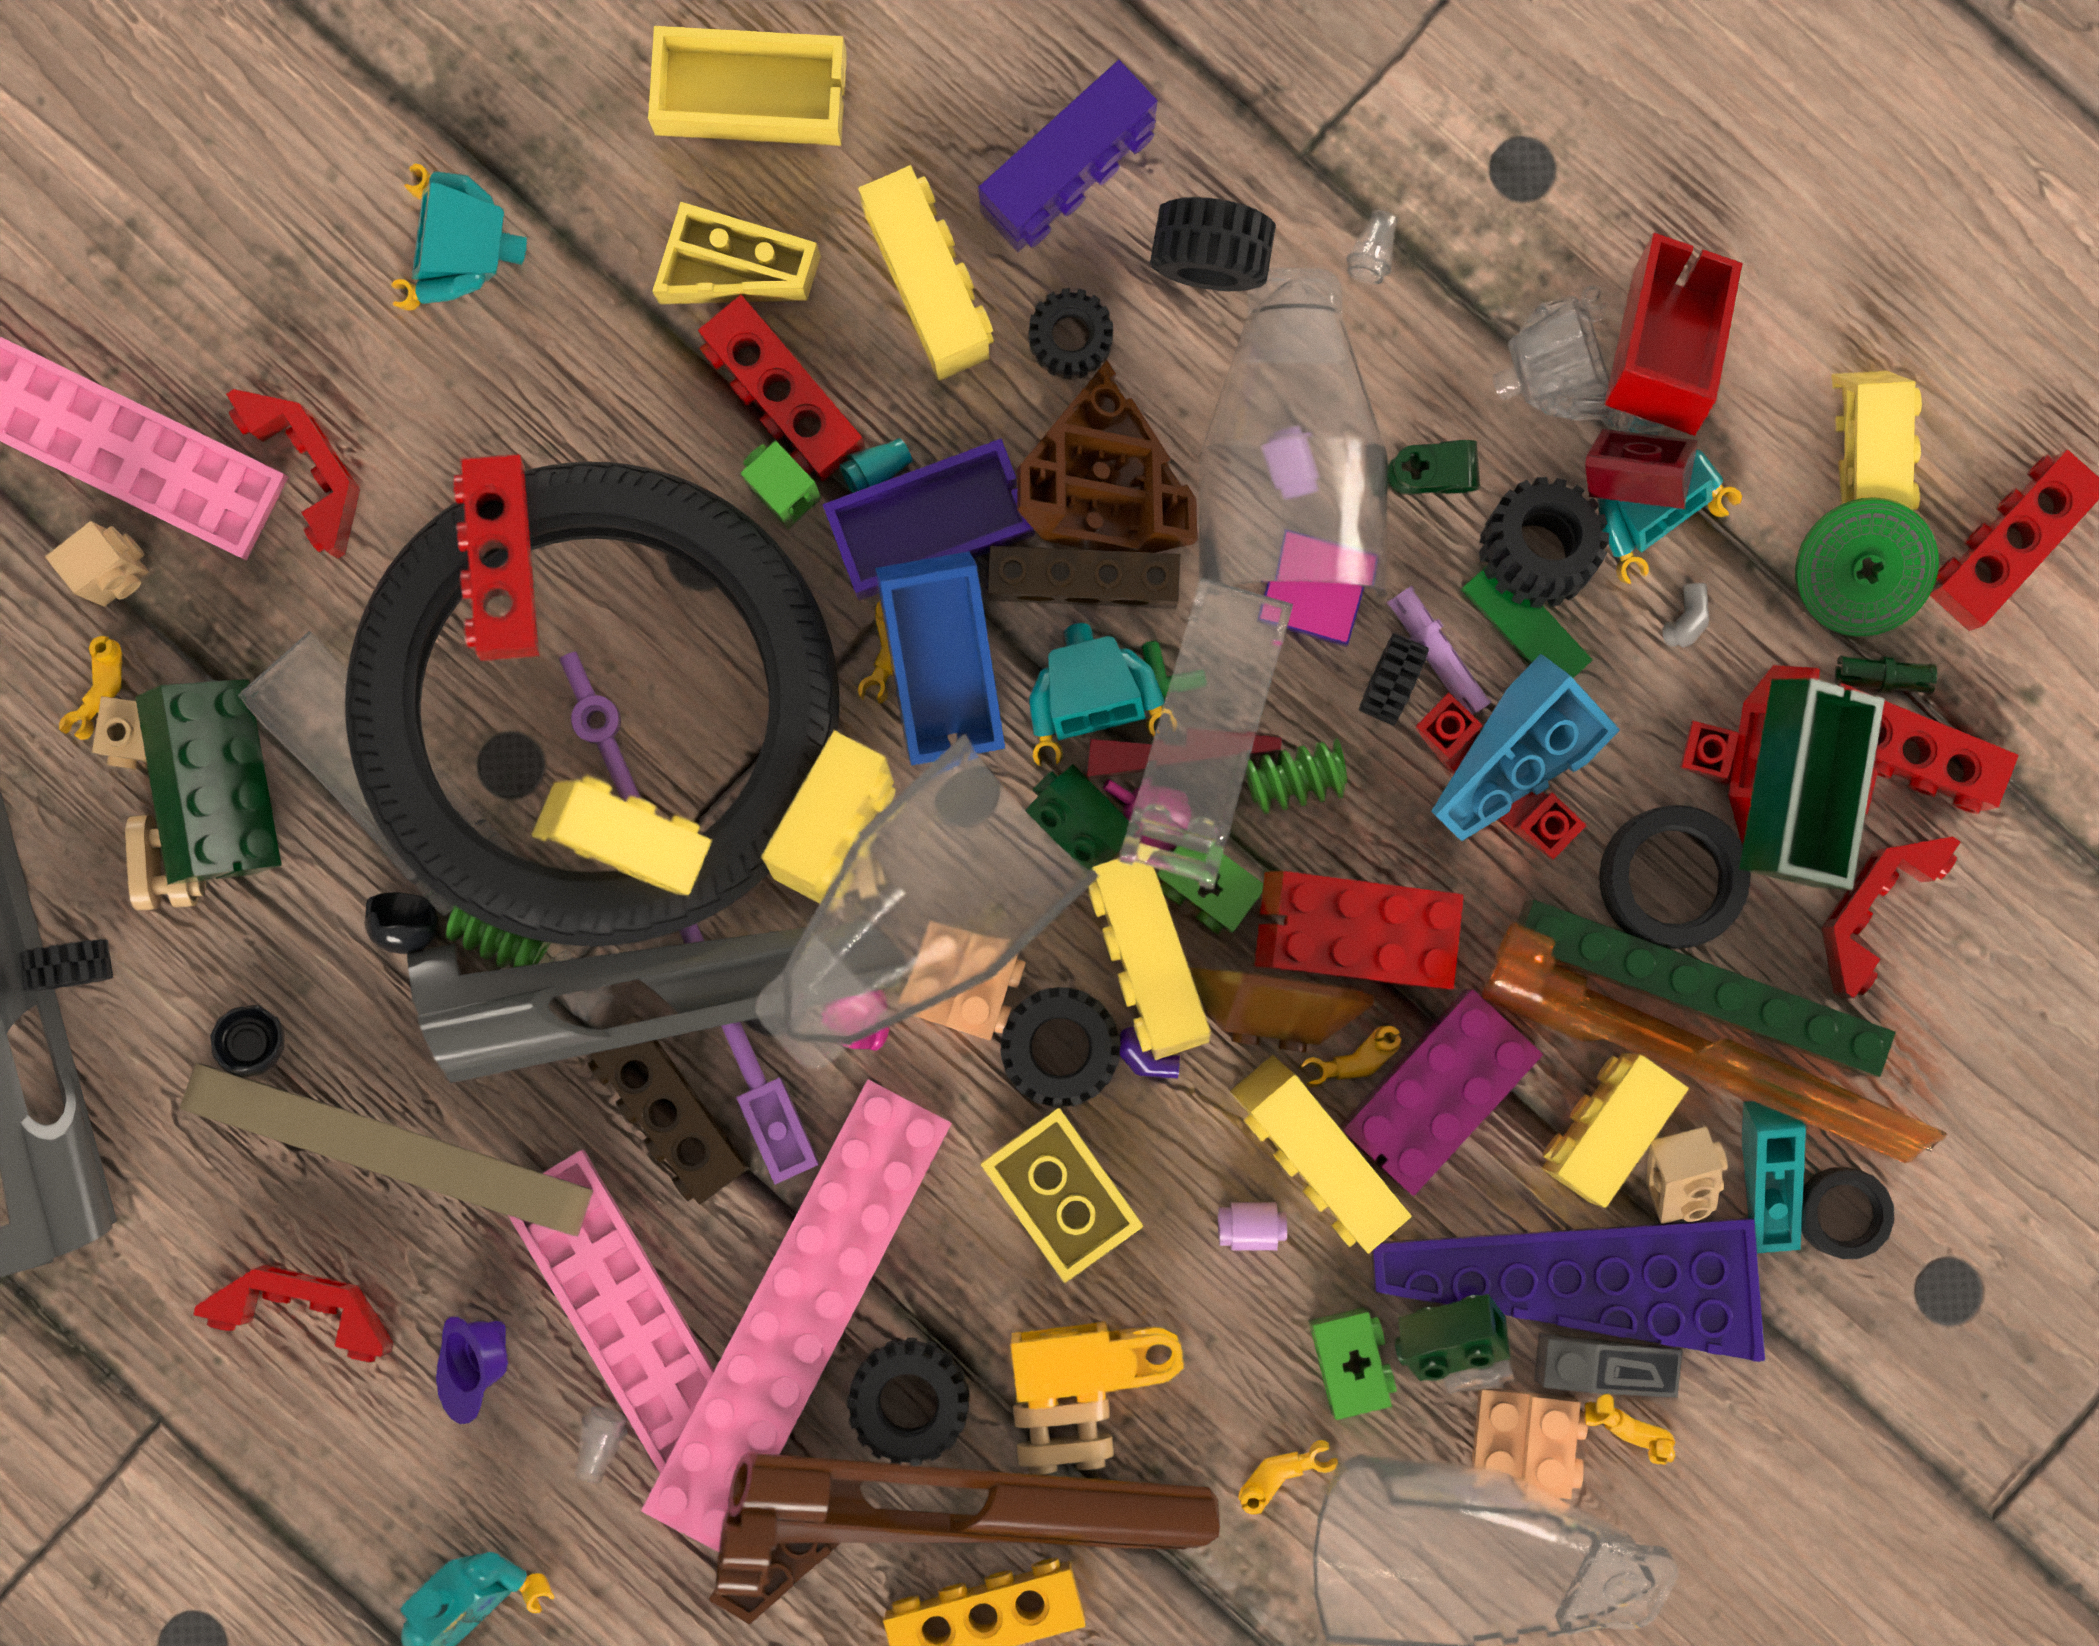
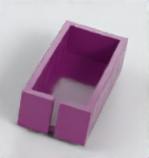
(1440, 1091)

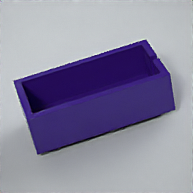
(1069, 157)
(929, 514)

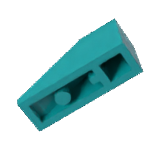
(1773, 1176)

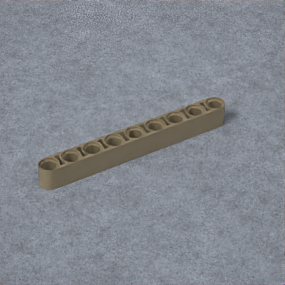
(386, 1149)

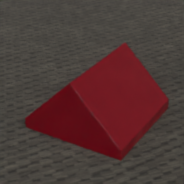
(1640, 468)

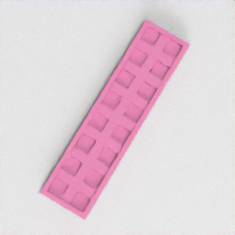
(134, 452)
(622, 1313)

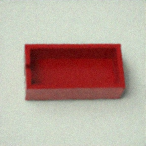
(1674, 335)
(1359, 930)

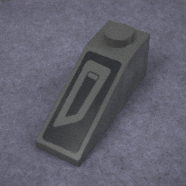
(1607, 1366)

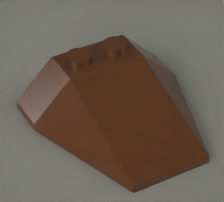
(1276, 1007)

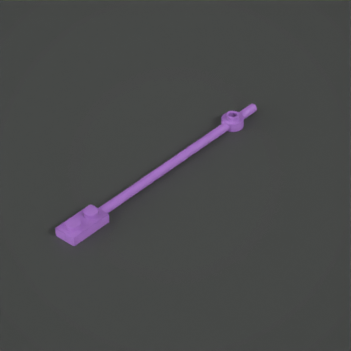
(766, 1105)

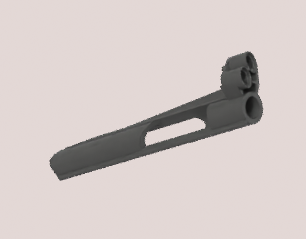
(504, 1018)
(51, 1171)

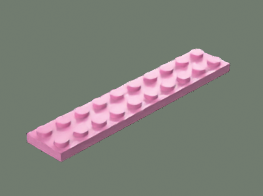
(799, 1307)

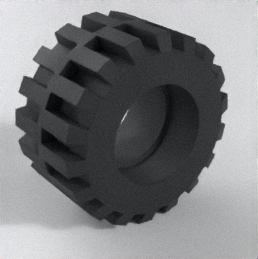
(1213, 244)
(1565, 515)
(1064, 1089)
(904, 1443)

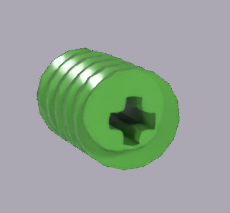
(1297, 776)
(509, 946)

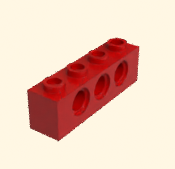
(741, 327)
(501, 481)
(2073, 494)
(1984, 764)

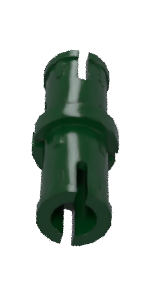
(1886, 674)

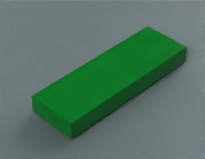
(1526, 628)

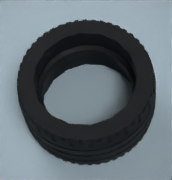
(1726, 851)

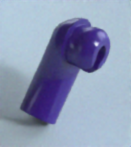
(1143, 1062)

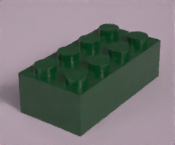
(207, 781)
(1811, 783)

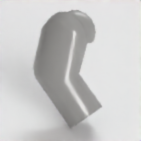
(1692, 621)

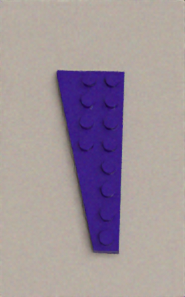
(1642, 1282)

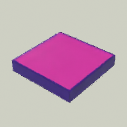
(1320, 608)

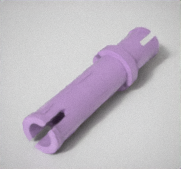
(1441, 653)

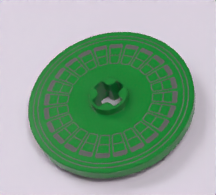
(1834, 553)

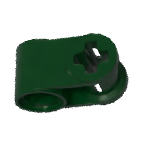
(1444, 468)

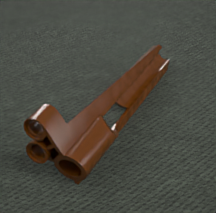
(822, 1502)

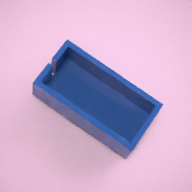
(940, 655)

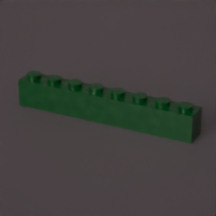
(1711, 991)

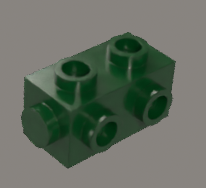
(1078, 817)
(1453, 1338)

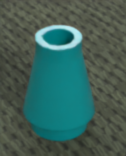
(875, 464)

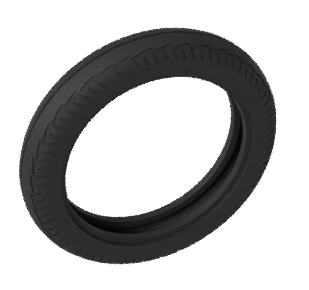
(421, 594)

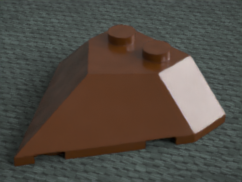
(1105, 479)

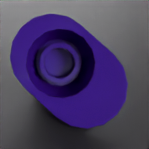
(468, 1363)

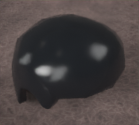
(400, 922)
(247, 1041)

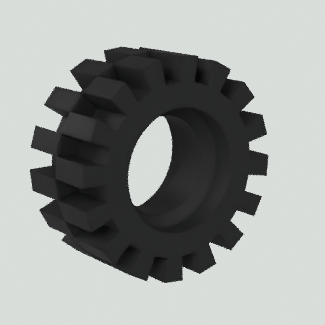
(1070, 305)
(1393, 679)
(65, 965)

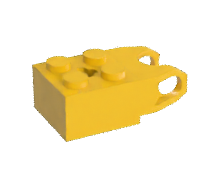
(1088, 1362)

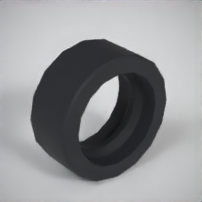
(1881, 1210)

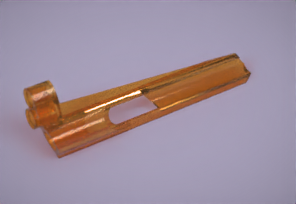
(1557, 998)

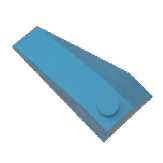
(1530, 738)

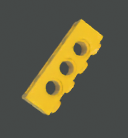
(1012, 1626)

